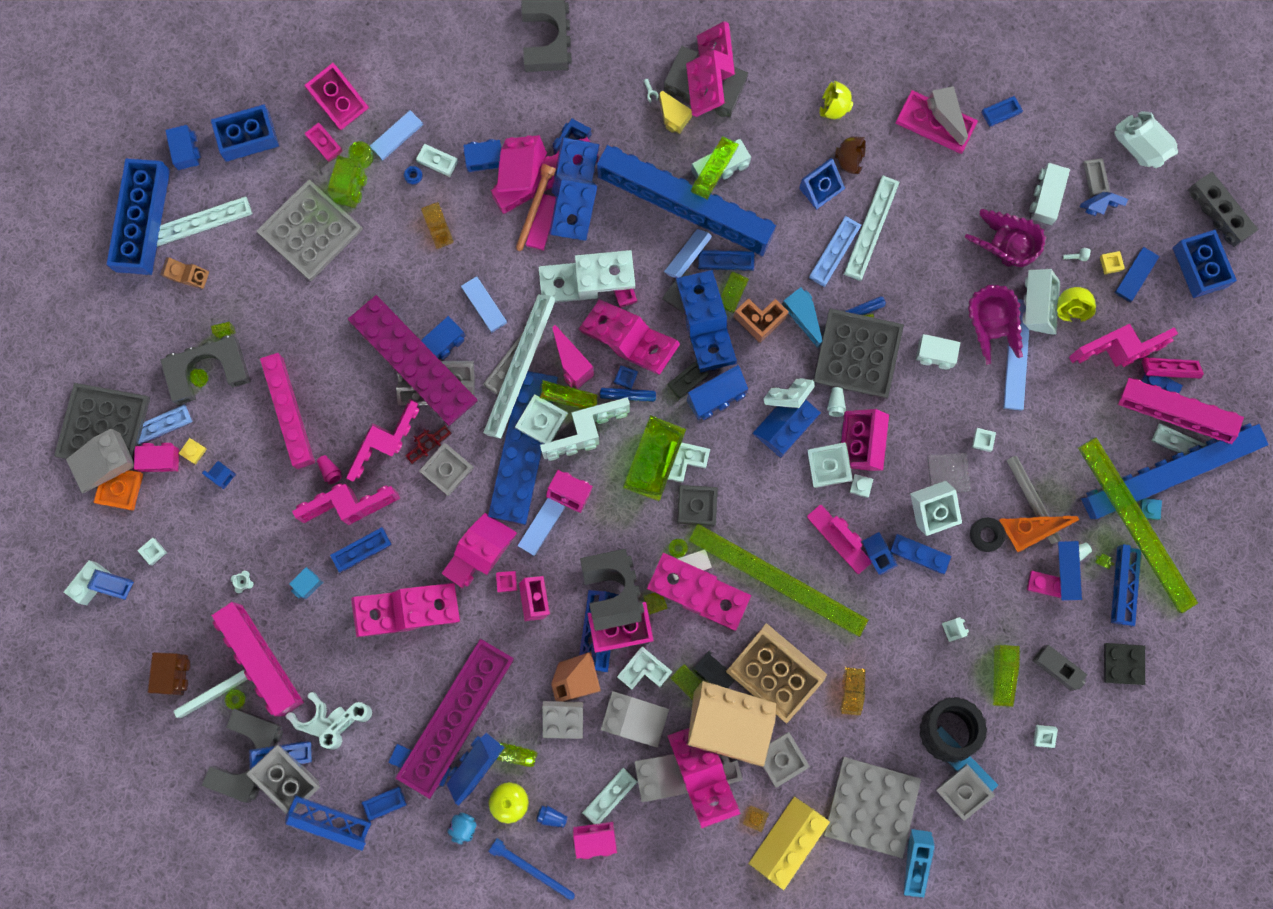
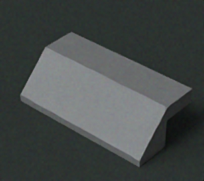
(461, 370)

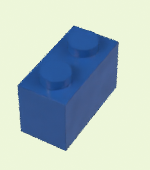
(182, 147)
(482, 155)
(444, 338)

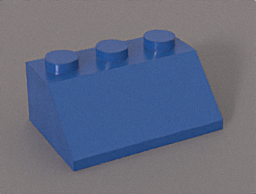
(717, 393)
(786, 426)
(473, 767)

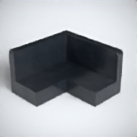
(713, 671)

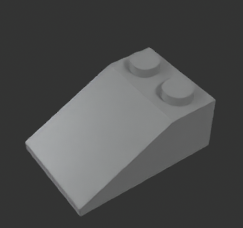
(100, 460)
(634, 719)
(283, 778)
(659, 778)

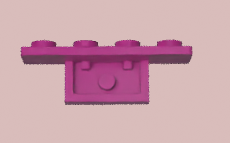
(840, 538)

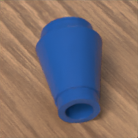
(551, 817)

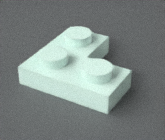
(790, 397)
(688, 455)
(644, 664)

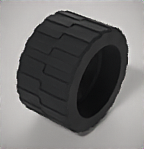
(969, 714)

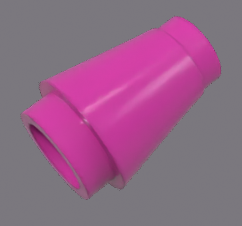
(329, 470)

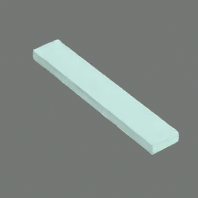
(204, 220)
(871, 228)

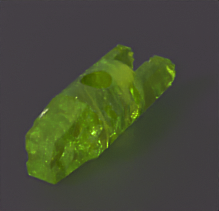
(517, 755)

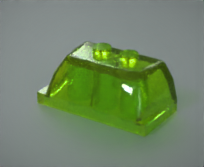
(654, 458)

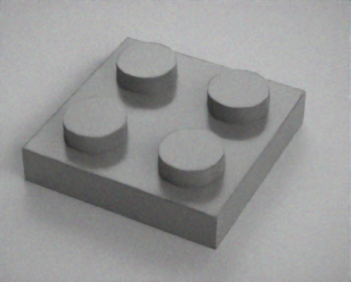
(446, 469)
(562, 719)
(784, 760)
(965, 792)

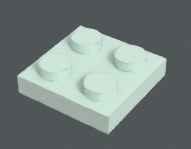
(541, 420)
(830, 465)

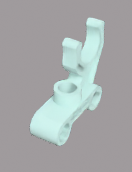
(333, 725)

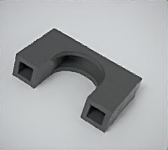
(553, 56)
(677, 82)
(178, 366)
(623, 608)
(263, 734)

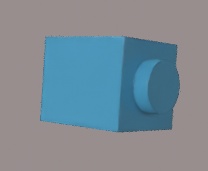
(305, 583)

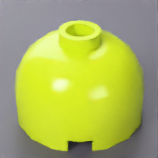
(837, 99)
(1078, 302)
(508, 802)

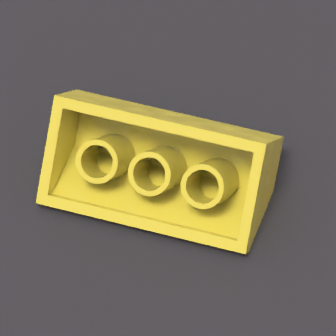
(789, 843)

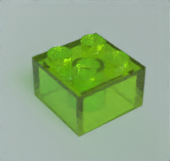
(347, 182)

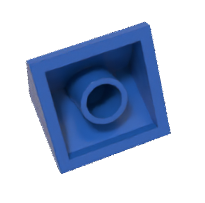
(822, 184)

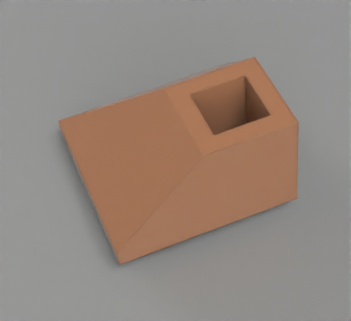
(575, 678)

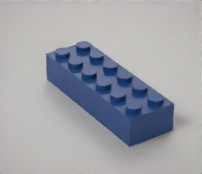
(138, 216)

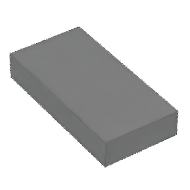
(1096, 176)

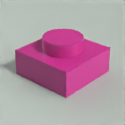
(625, 297)
(506, 581)

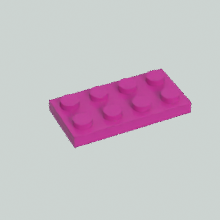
(920, 119)

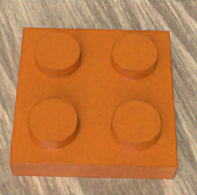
(120, 491)

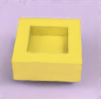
(1112, 262)
(192, 451)

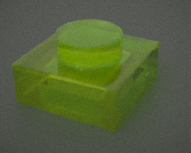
(223, 329)

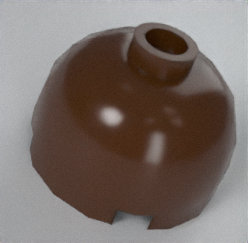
(851, 154)

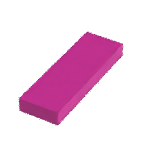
(541, 225)
(1172, 368)

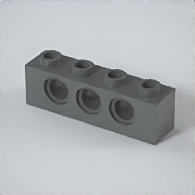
(1232, 211)

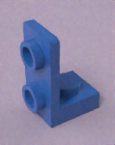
(578, 129)

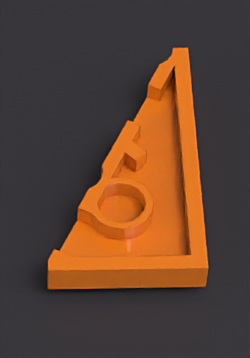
(1029, 531)

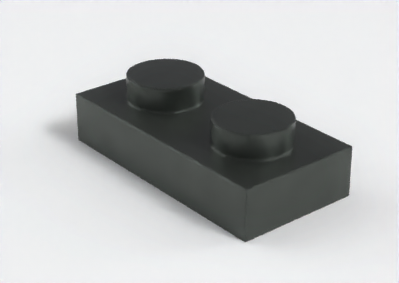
(687, 380)

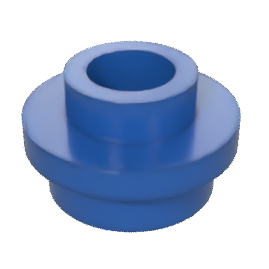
(413, 169)

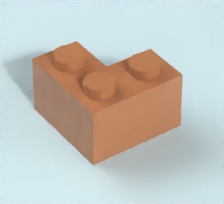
(760, 322)

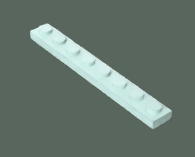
(519, 366)

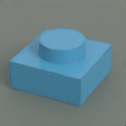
(1151, 508)

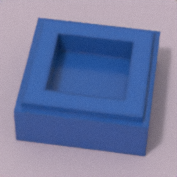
(625, 377)

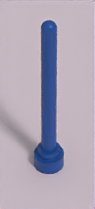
(498, 849)

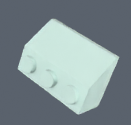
(1041, 301)

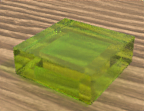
(655, 603)

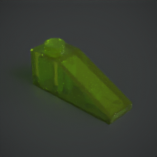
(1005, 674)

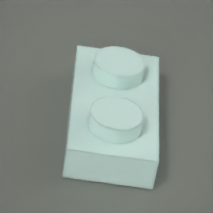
(437, 160)

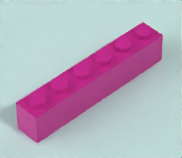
(511, 199)
(1181, 410)
(287, 411)

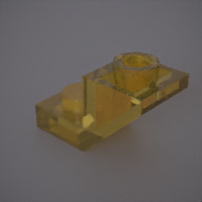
(437, 225)
(854, 691)

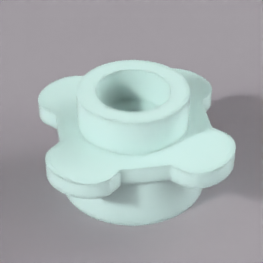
(236, 579)

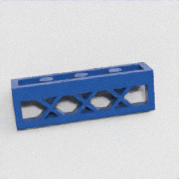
(1121, 584)
(602, 658)
(324, 830)

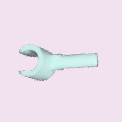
(650, 91)
(1083, 255)

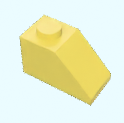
(674, 113)

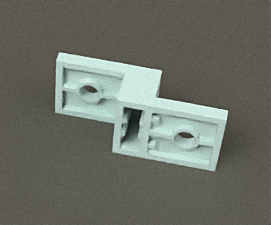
(588, 276)
(585, 428)

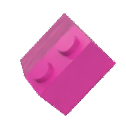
(336, 96)
(520, 163)
(575, 366)
(484, 543)
(622, 635)

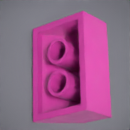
(865, 438)

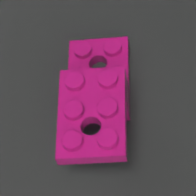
(710, 69)
(629, 336)
(1123, 346)
(383, 440)
(345, 503)
(699, 591)
(405, 610)
(703, 780)

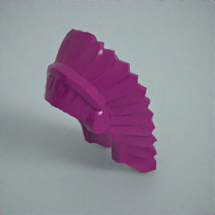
(1016, 240)
(995, 315)

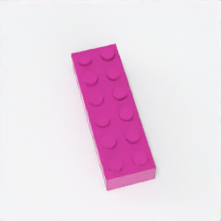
(257, 659)

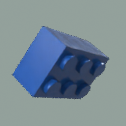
(244, 133)
(1204, 263)

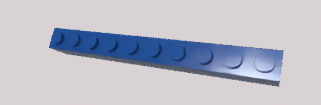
(1179, 469)

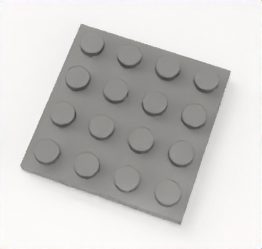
(309, 230)
(872, 807)

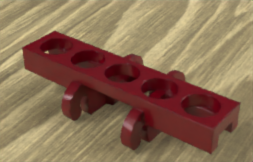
(431, 438)

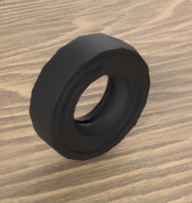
(979, 543)

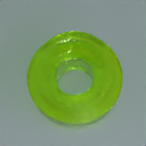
(198, 377)
(678, 542)
(1104, 561)
(228, 699)

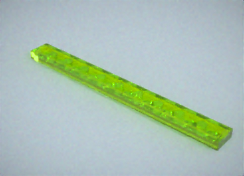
(1138, 525)
(778, 580)

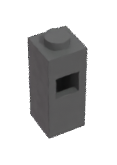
(1060, 668)

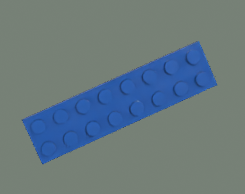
(518, 460)

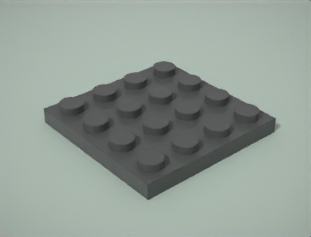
(858, 353)
(98, 410)

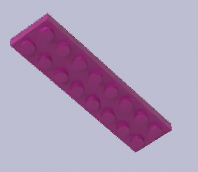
(412, 360)
(455, 719)

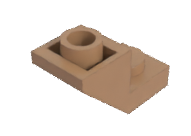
(184, 274)

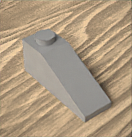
(947, 111)

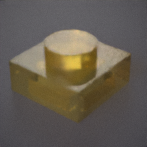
(755, 818)

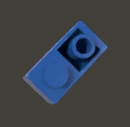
(879, 554)

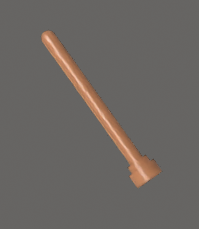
(546, 173)

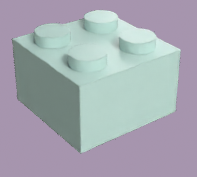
(936, 508)

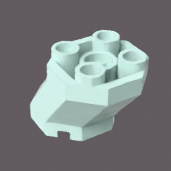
(1146, 139)

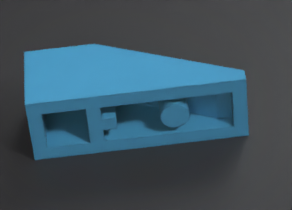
(803, 313)
(918, 862)

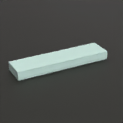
(210, 695)

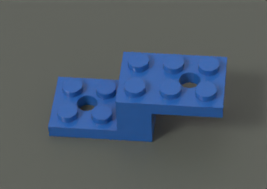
(574, 189)
(706, 321)

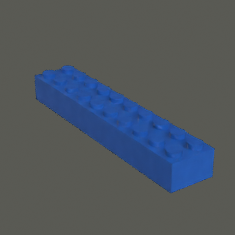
(676, 197)

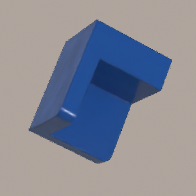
(220, 475)

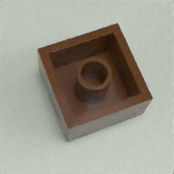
(168, 673)

